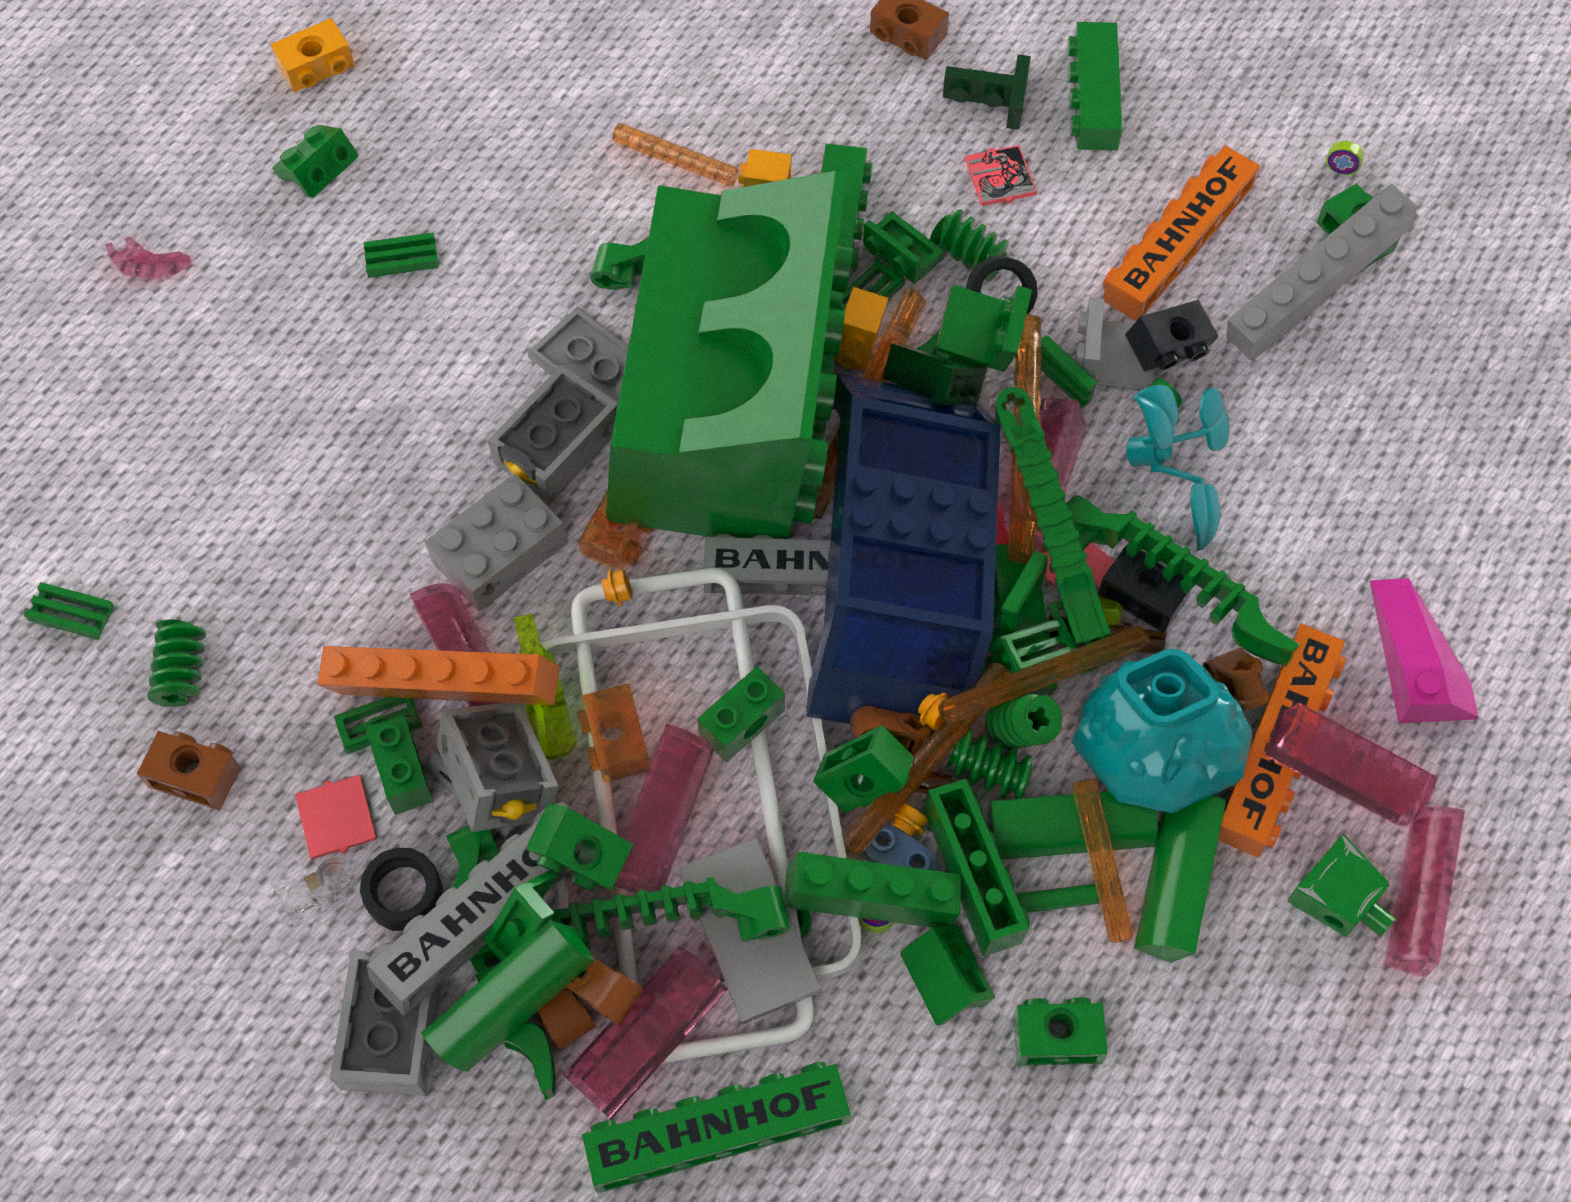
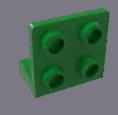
(983, 327)

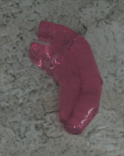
(141, 263)

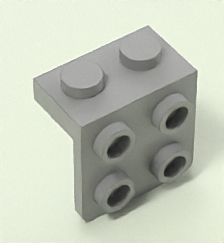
(1107, 352)

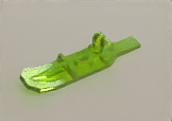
(548, 722)

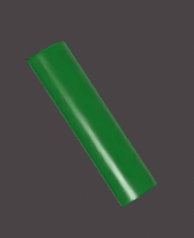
(1054, 828)
(1180, 880)
(508, 996)

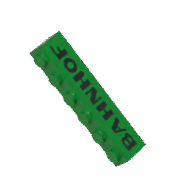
(715, 1127)

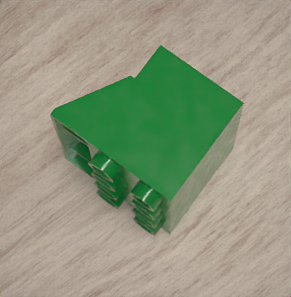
(732, 360)

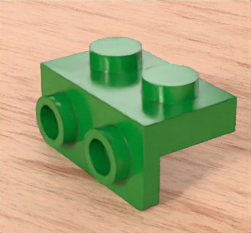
(316, 159)
(901, 247)

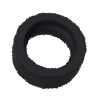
(991, 264)
(381, 866)

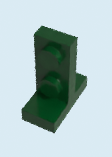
(990, 88)
(941, 378)

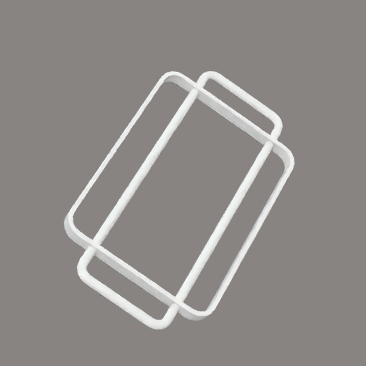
(737, 619)

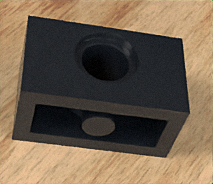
(1171, 336)
(1153, 607)

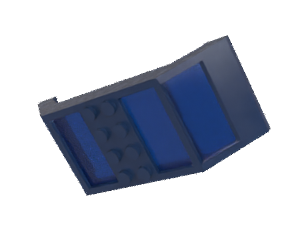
(907, 551)

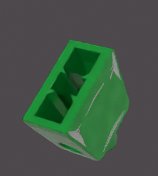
(1344, 891)

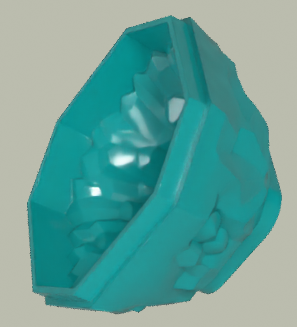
(1163, 733)

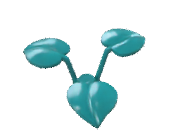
(1160, 416)

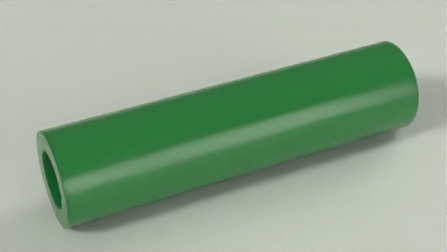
(1059, 898)

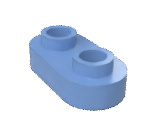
(900, 850)

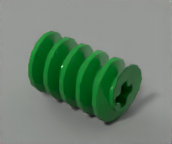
(966, 243)
(174, 662)
(1024, 721)
(991, 765)

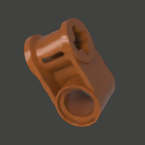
(1241, 676)
(903, 726)
(607, 991)
(565, 1019)

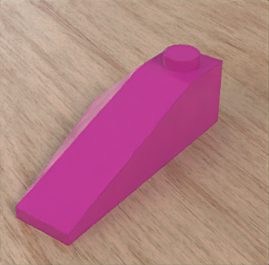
(1420, 664)

